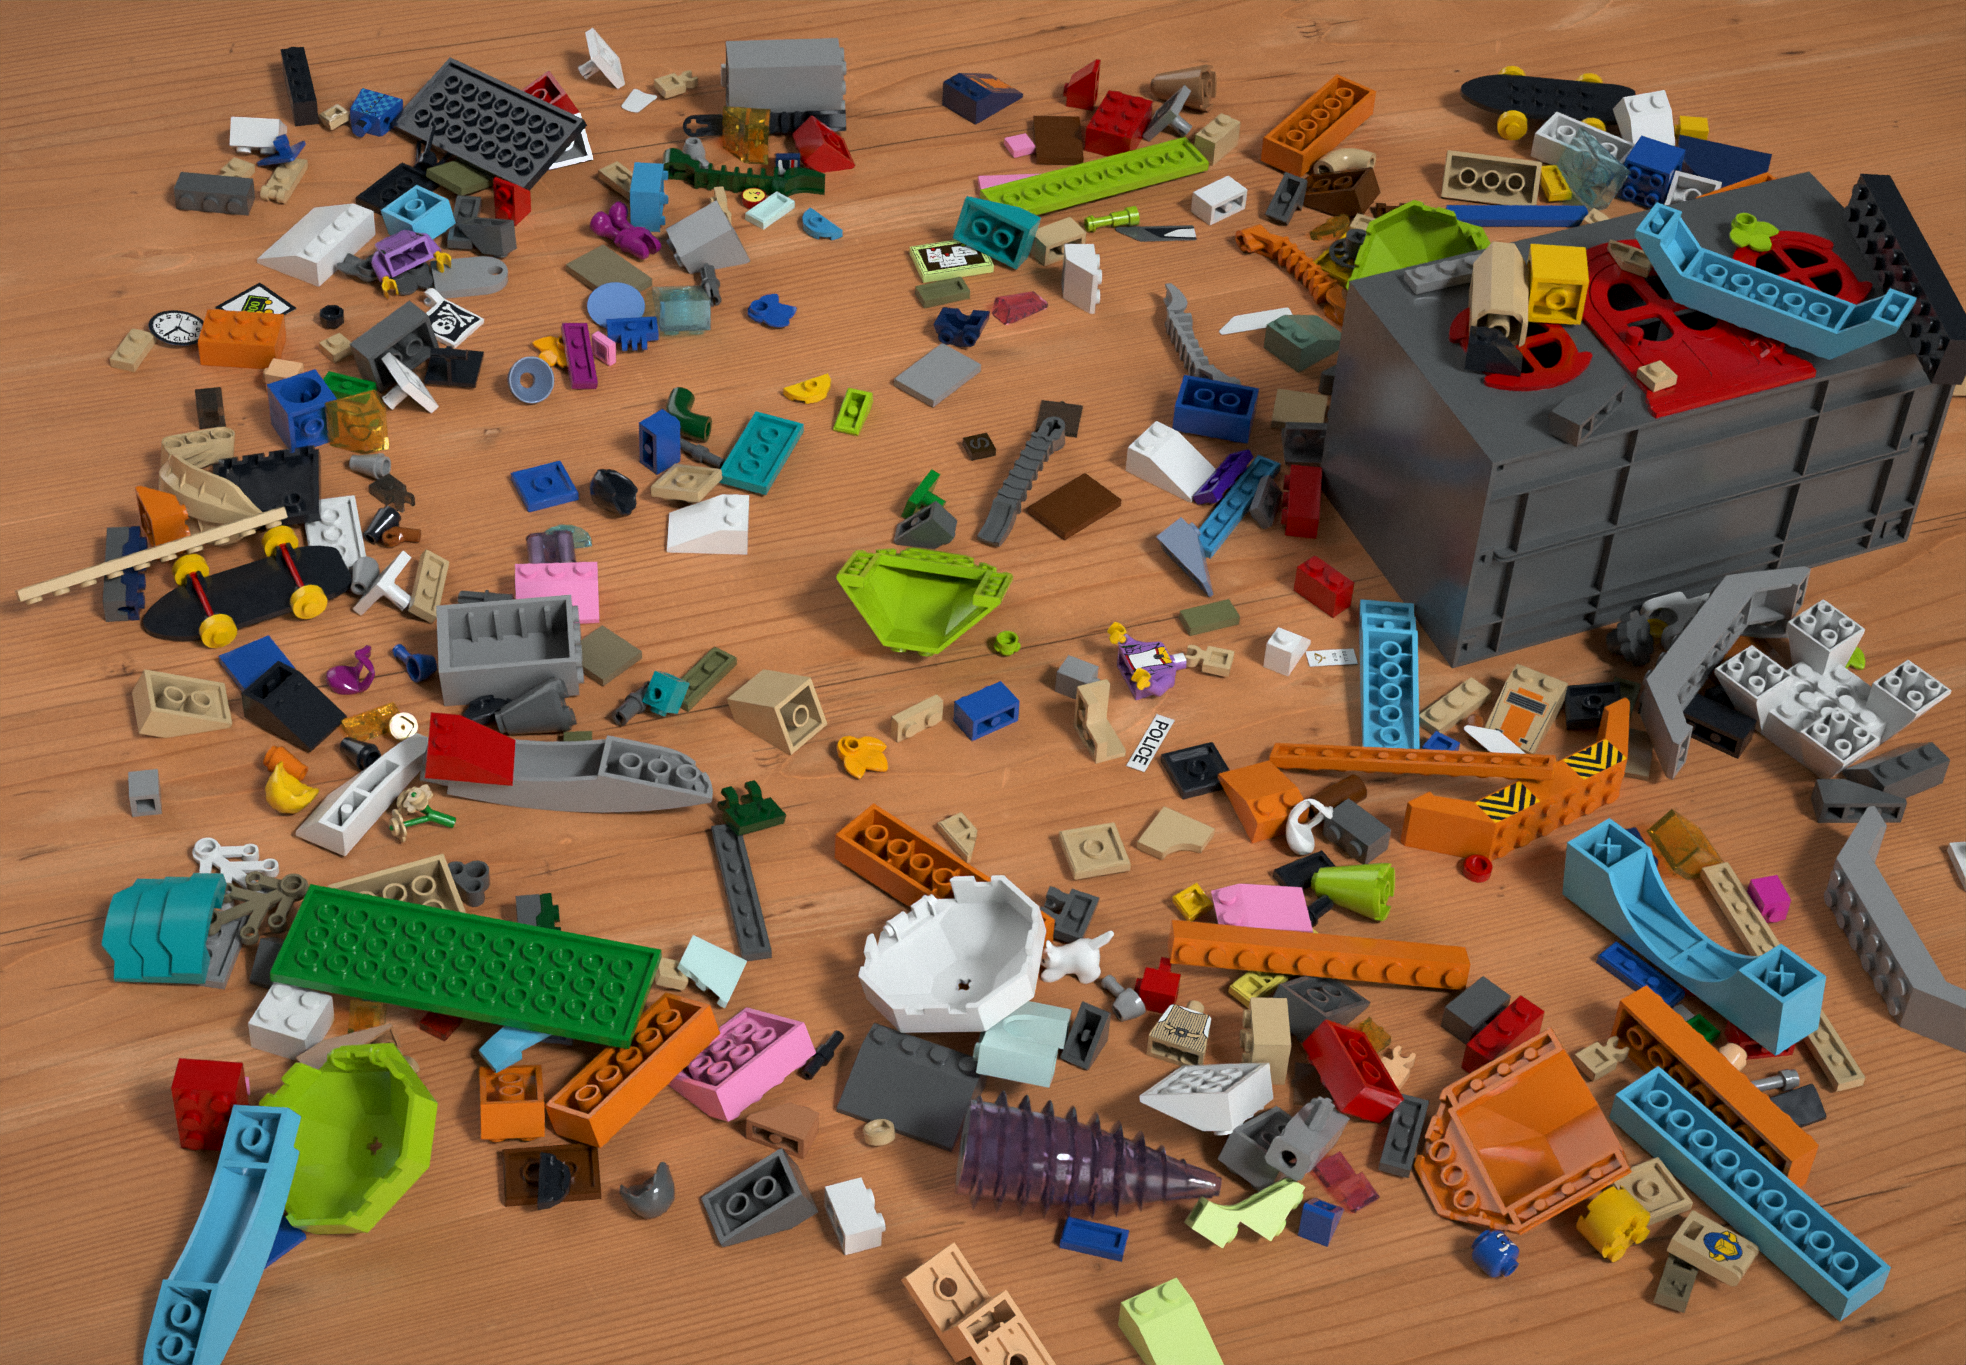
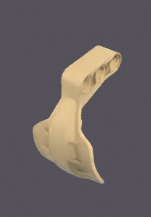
(207, 497)

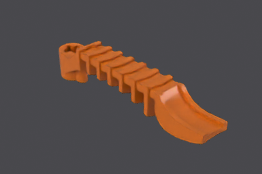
(1320, 284)

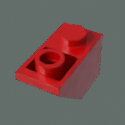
(511, 201)

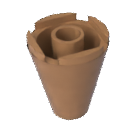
(1198, 79)

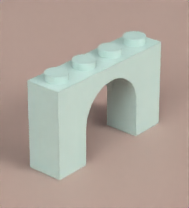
(1024, 1044)

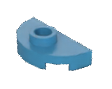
(817, 225)

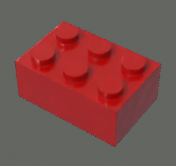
(1118, 124)
(1352, 1071)
(204, 1100)

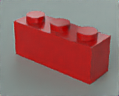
(1301, 501)
(1508, 1030)

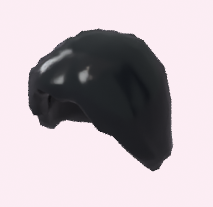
(613, 492)

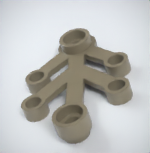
(259, 903)

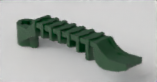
(795, 179)

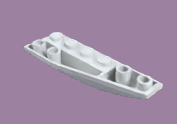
(360, 801)

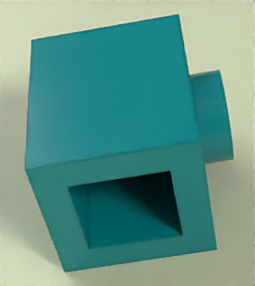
(665, 693)

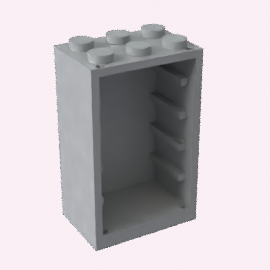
(786, 74)
(507, 647)

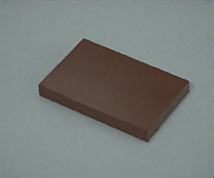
(1058, 140)
(1074, 506)
(523, 1165)

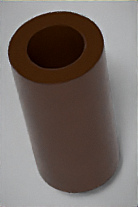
(1349, 787)

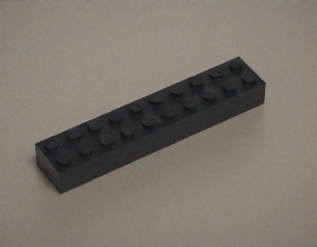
(1905, 263)

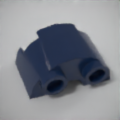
(960, 329)

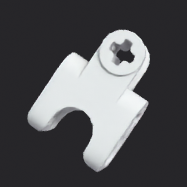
(1674, 611)

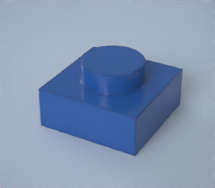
(1441, 742)

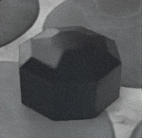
(332, 316)

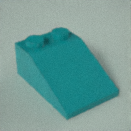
(997, 230)

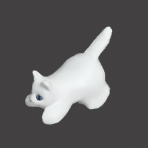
(1076, 958)

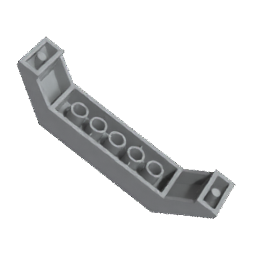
(1702, 645)
(1888, 942)

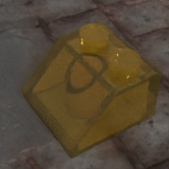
(357, 423)
(1682, 845)

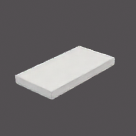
(338, 529)

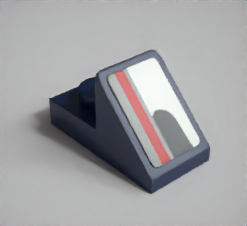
(786, 161)

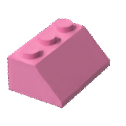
(559, 579)

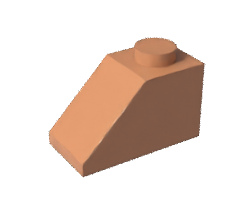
(784, 1127)

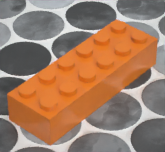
(1318, 125)
(626, 1080)

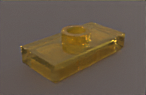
(369, 723)

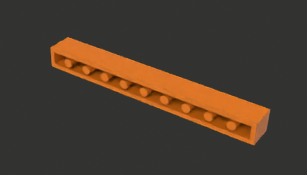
(1318, 955)

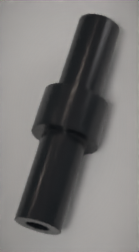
(823, 1055)

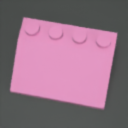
(744, 1063)

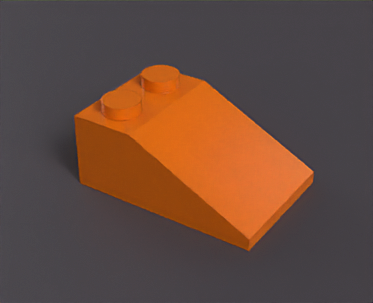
(1262, 799)
(512, 1103)

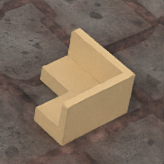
(1092, 722)

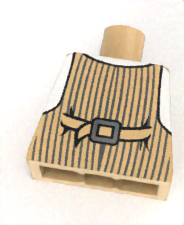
(1181, 1035)

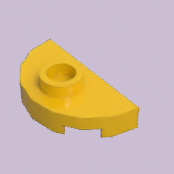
(810, 390)

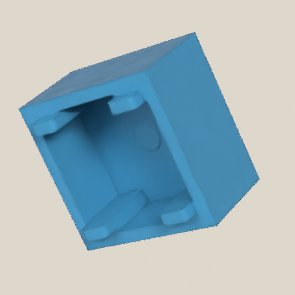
(648, 196)

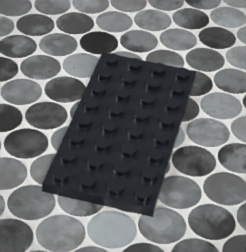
(489, 124)

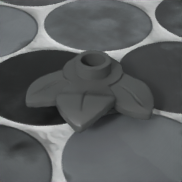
(358, 267)
(413, 278)

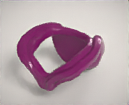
(345, 679)

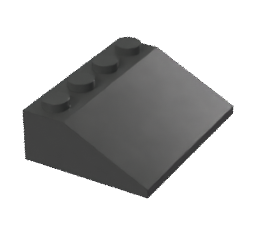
(912, 1085)

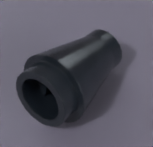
(383, 520)
(360, 752)

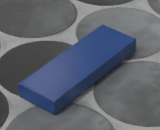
(1637, 973)

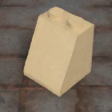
(779, 709)

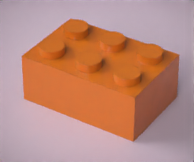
(241, 339)

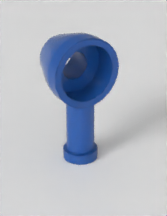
(418, 665)

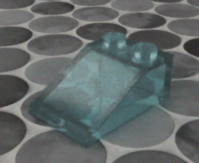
(1591, 171)
(682, 309)

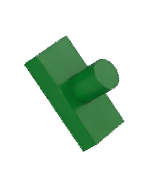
(923, 495)

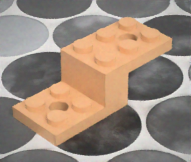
(970, 1319)

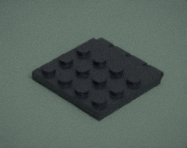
(279, 481)

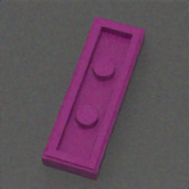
(579, 356)

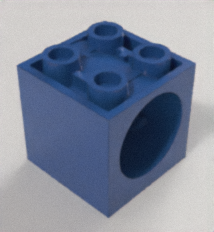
(1651, 172)
(299, 409)

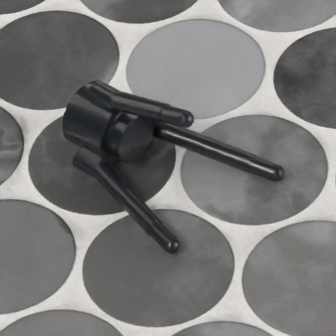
(427, 158)

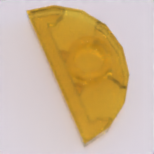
(1335, 225)

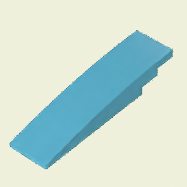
(1388, 674)

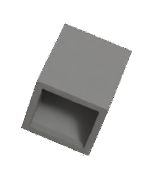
(706, 239)

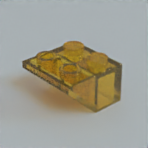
(747, 133)

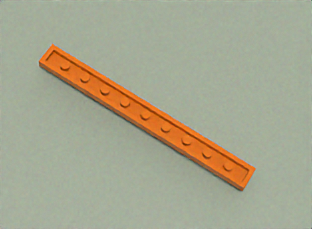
(1417, 761)

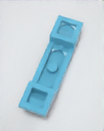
(507, 1046)

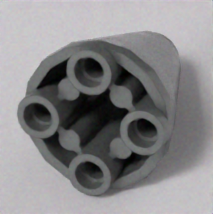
(538, 710)

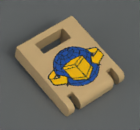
(1713, 1248)

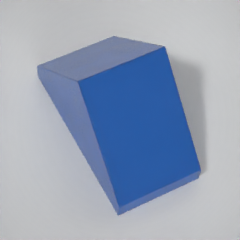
(1319, 1221)

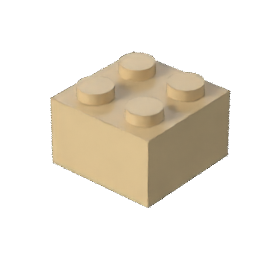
(1267, 1035)

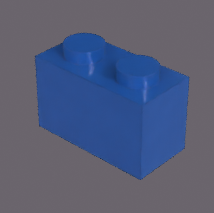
(659, 441)
(986, 711)

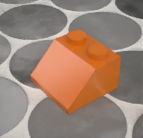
(161, 516)

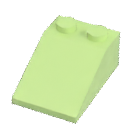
(1167, 1327)

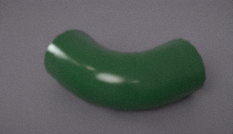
(692, 425)

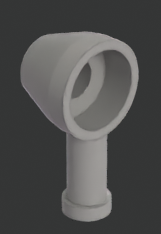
(695, 148)
(1128, 1003)

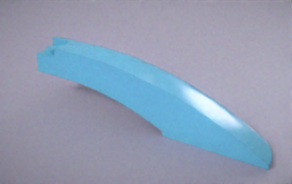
(230, 1243)

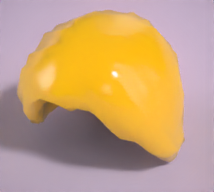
(287, 793)

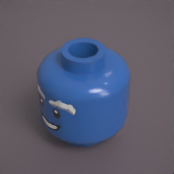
(1495, 1253)

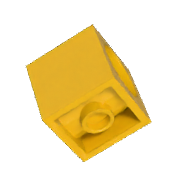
(1557, 283)

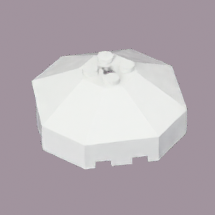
(980, 938)

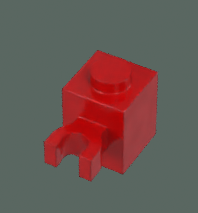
(1158, 987)

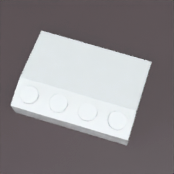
(320, 242)
(1212, 1095)

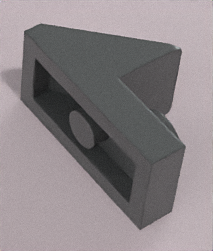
(1287, 198)

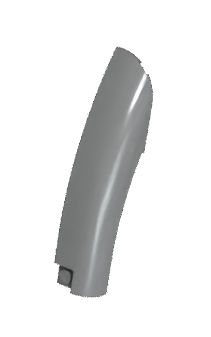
(593, 778)

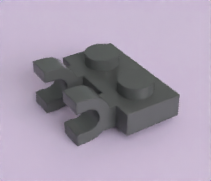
(1075, 915)

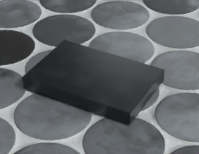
(393, 186)

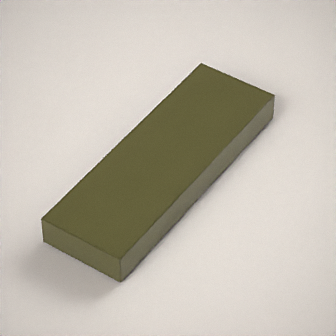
(706, 675)

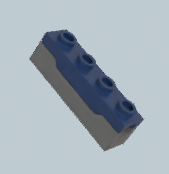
(123, 593)

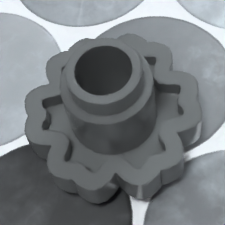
(1632, 639)

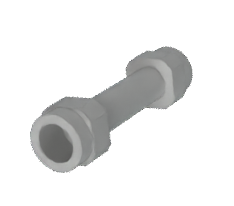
(1785, 1079)

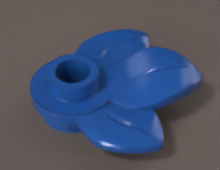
(770, 311)

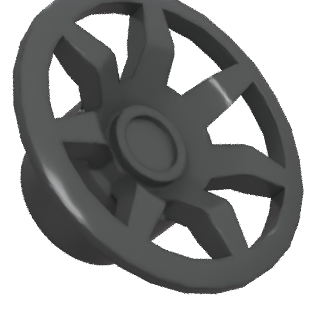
(1351, 247)

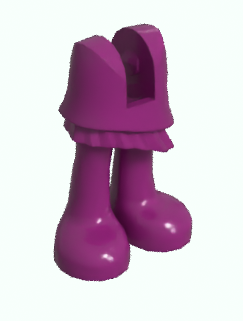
(627, 237)

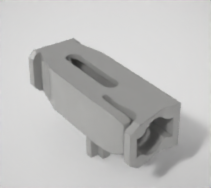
(1308, 1136)

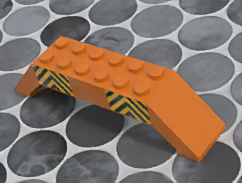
(1528, 806)

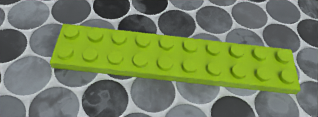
(1100, 177)

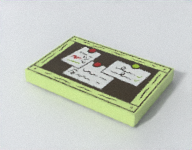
(949, 261)

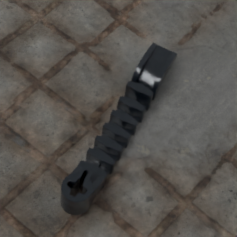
(779, 122)

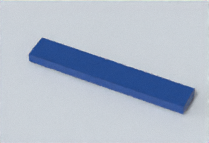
(1520, 215)

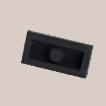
(1801, 1105)

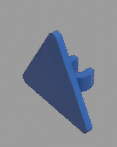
(285, 152)

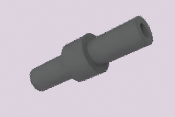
(701, 453)

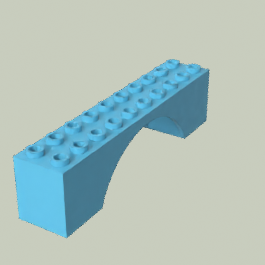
(1617, 883)

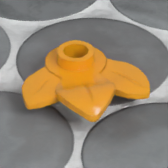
(551, 350)
(862, 755)

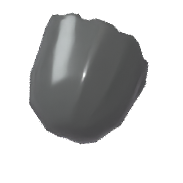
(652, 1196)

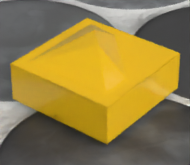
(1192, 902)

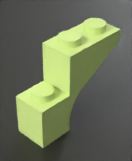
(1262, 1212)

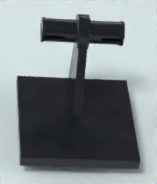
(454, 367)

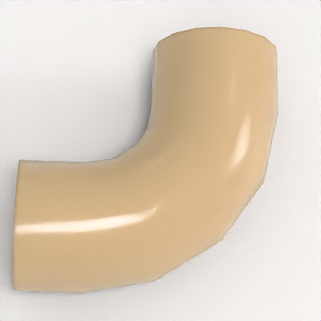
(1344, 159)

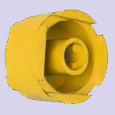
(1614, 1223)

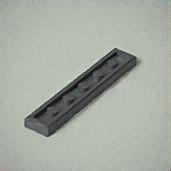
(741, 894)

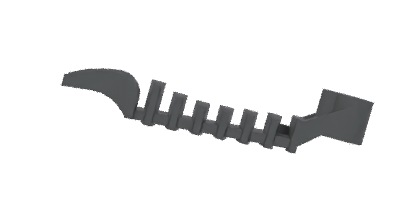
(1014, 490)

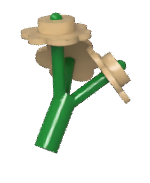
(414, 800)

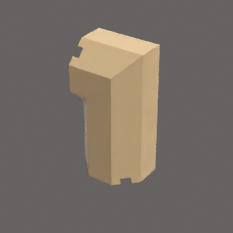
(1500, 292)

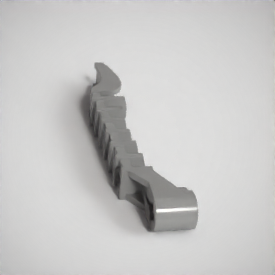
(1180, 329)

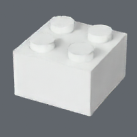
(290, 1020)

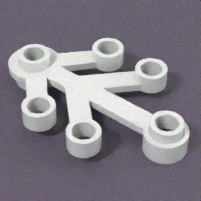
(209, 853)

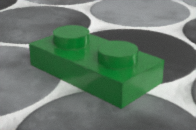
(346, 386)

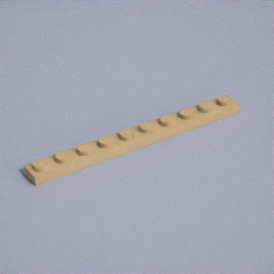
(141, 559)
(1758, 939)

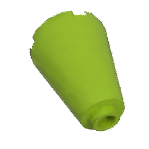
(1358, 887)

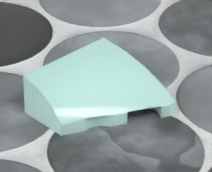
(712, 968)

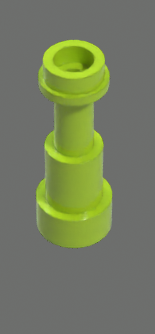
(1128, 217)

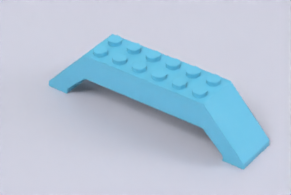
(1762, 299)

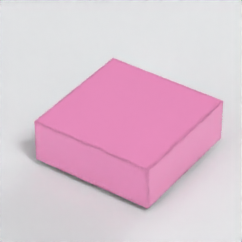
(1019, 145)
(603, 348)

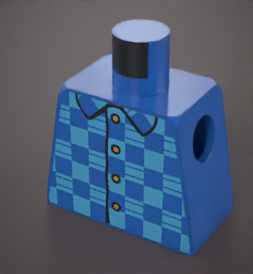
(373, 113)

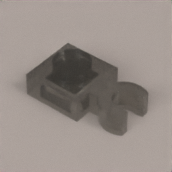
(390, 490)

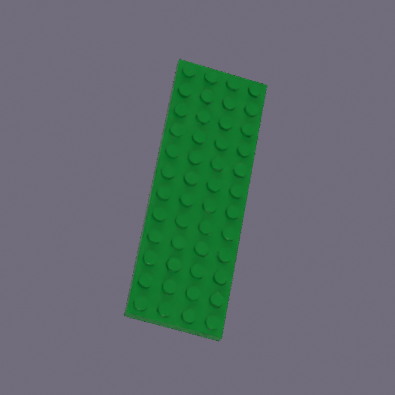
(467, 966)

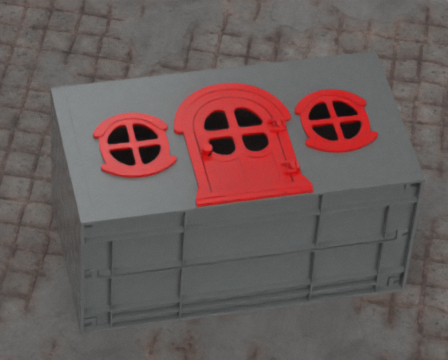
(1727, 473)

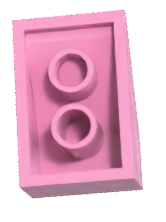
(1262, 907)

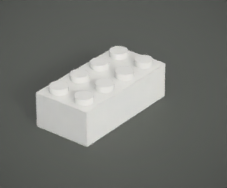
(1560, 129)

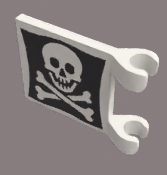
(449, 321)

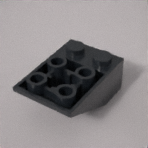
(291, 707)

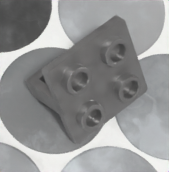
(1303, 443)

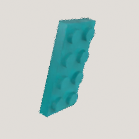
(761, 452)

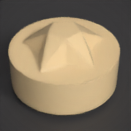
(879, 1132)

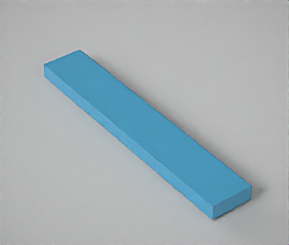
(1235, 505)

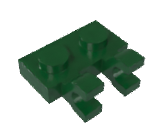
(753, 814)

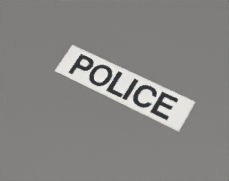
(1150, 743)

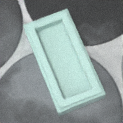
(769, 210)

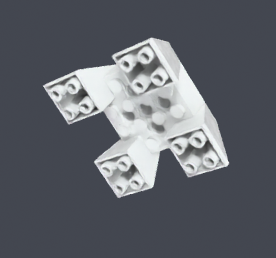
(1819, 706)

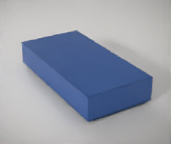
(1094, 1239)

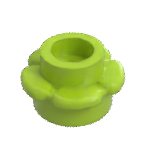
(1007, 643)

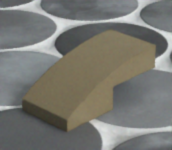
(1639, 755)
(1676, 1284)

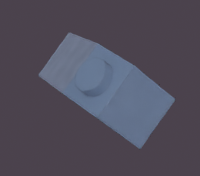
(1184, 547)

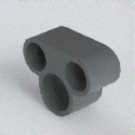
(471, 881)

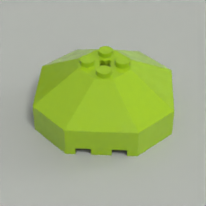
(1414, 237)
(343, 1110)

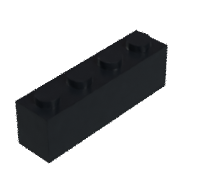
(299, 86)
(1718, 725)

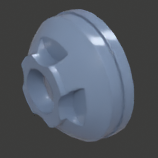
(542, 379)

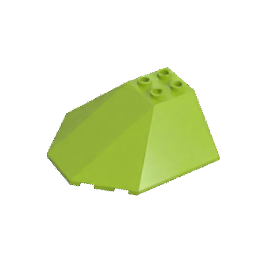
(921, 595)

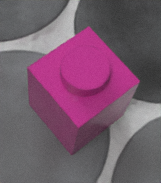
(1769, 898)

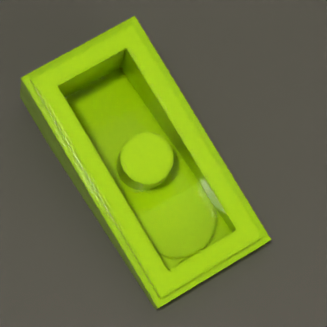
(853, 411)

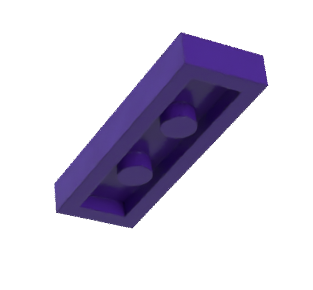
(1223, 477)

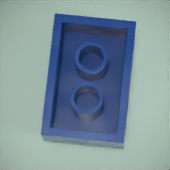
(1215, 409)

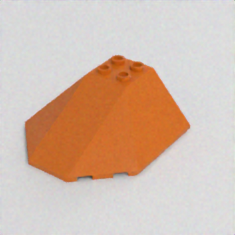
(1518, 1141)

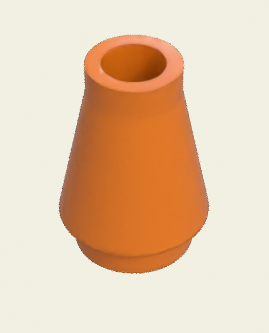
(290, 762)

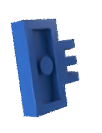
(632, 331)

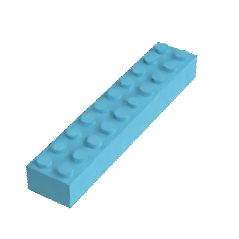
(1750, 1193)

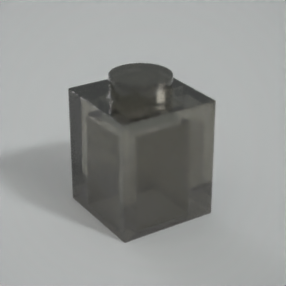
(210, 408)

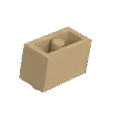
(1218, 138)
(1050, 240)

